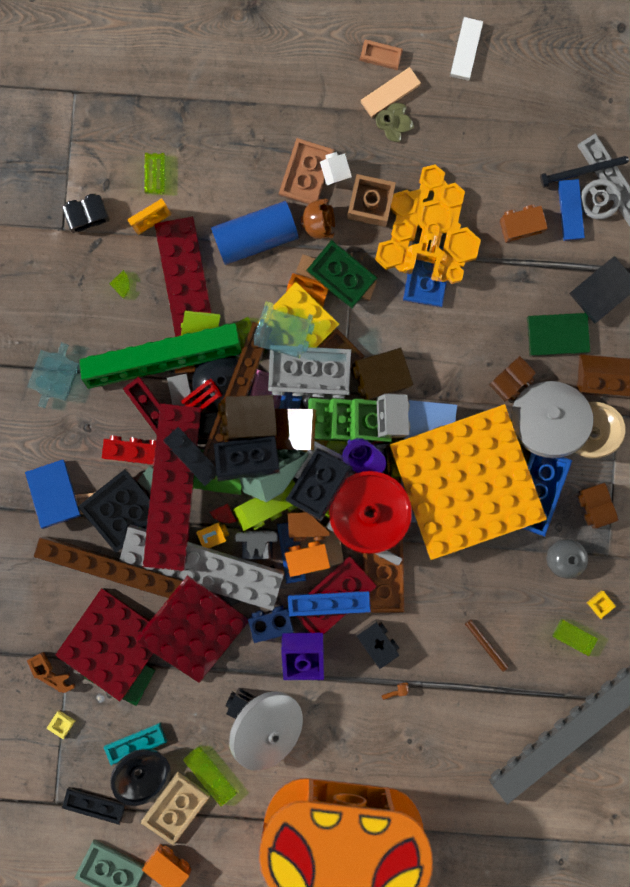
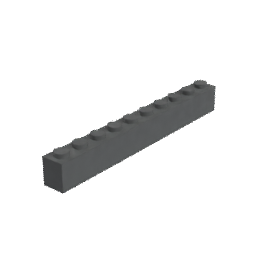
(563, 737)

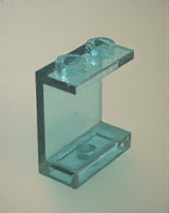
(283, 332)

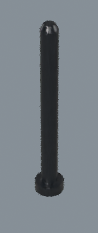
(546, 179)

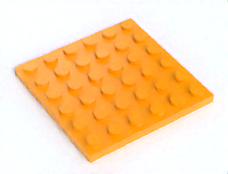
(467, 482)

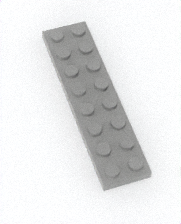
(213, 570)

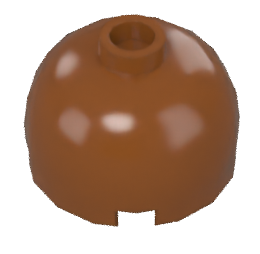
(318, 219)

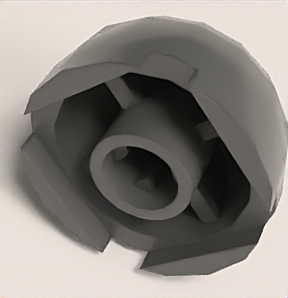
(567, 558)

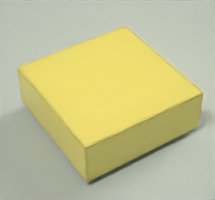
(61, 724)

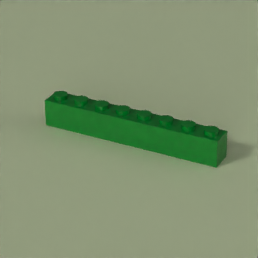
(160, 356)

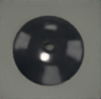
(214, 370)
(140, 786)

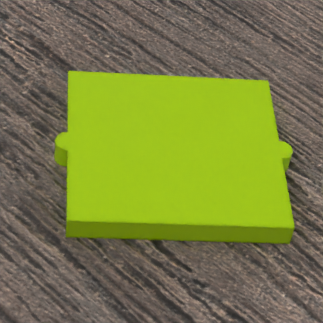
(199, 321)

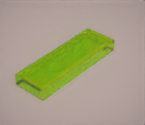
(210, 776)

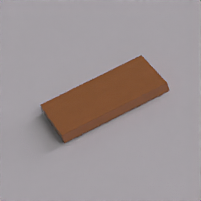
(389, 579)

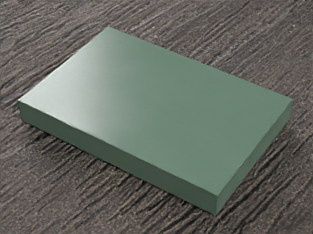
(108, 868)

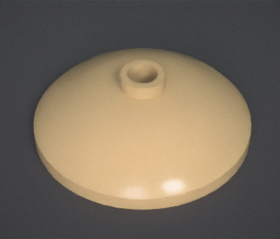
(609, 429)

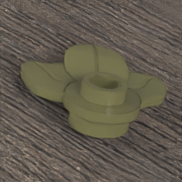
(397, 122)

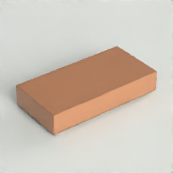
(381, 54)

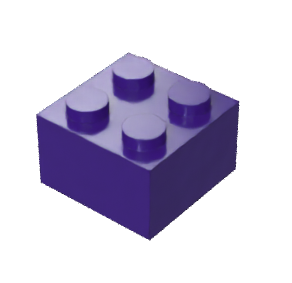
(302, 656)

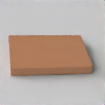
(304, 173)

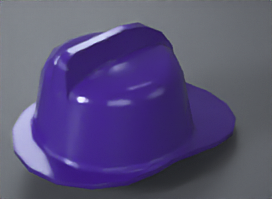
(363, 456)

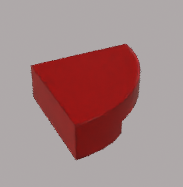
(223, 514)

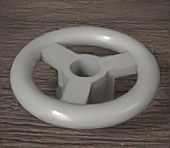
(591, 187)

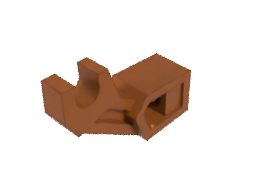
(50, 678)

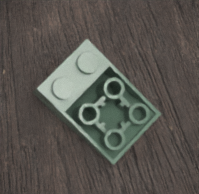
(270, 486)

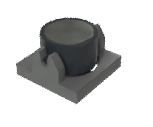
(257, 543)

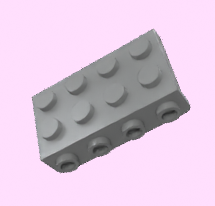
(317, 372)

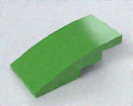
(346, 420)

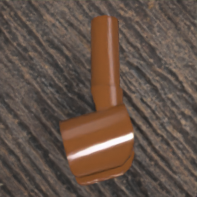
(402, 691)

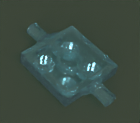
(53, 375)

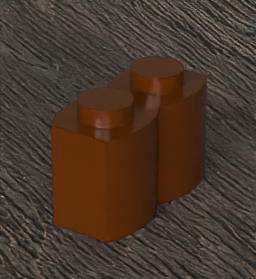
(512, 379)
(598, 506)

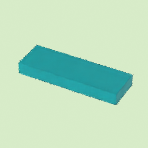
(143, 739)

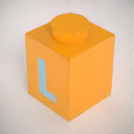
(213, 535)

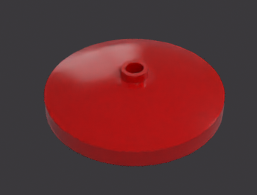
(390, 512)

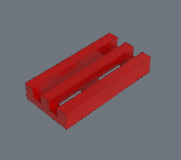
(186, 400)

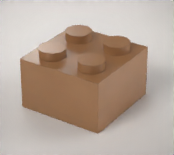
(371, 200)

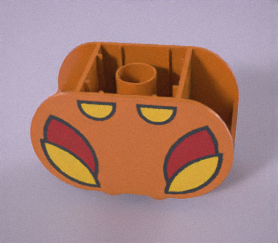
(343, 837)

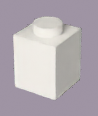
(335, 168)

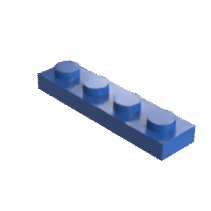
(329, 603)

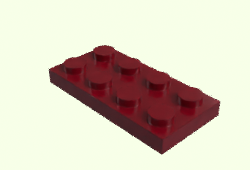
(345, 578)

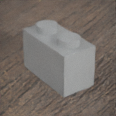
(393, 416)

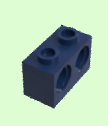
(272, 630)

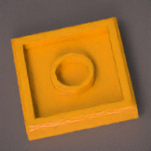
(147, 217)

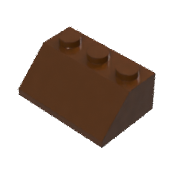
(604, 376)

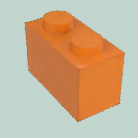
(307, 559)
(167, 868)

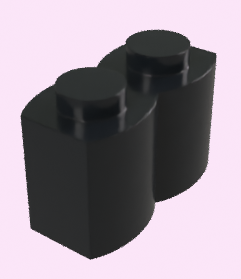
(85, 213)

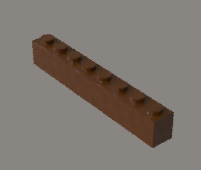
(104, 567)

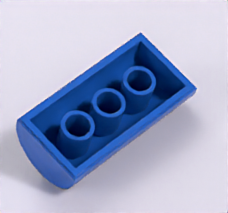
(255, 232)
(548, 479)

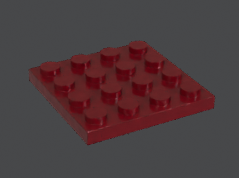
(192, 629)
(106, 645)

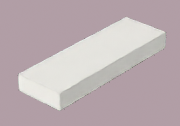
(466, 48)

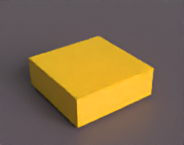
(601, 604)

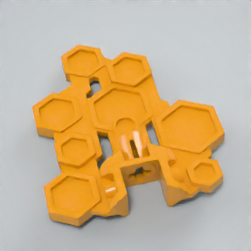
(434, 219)

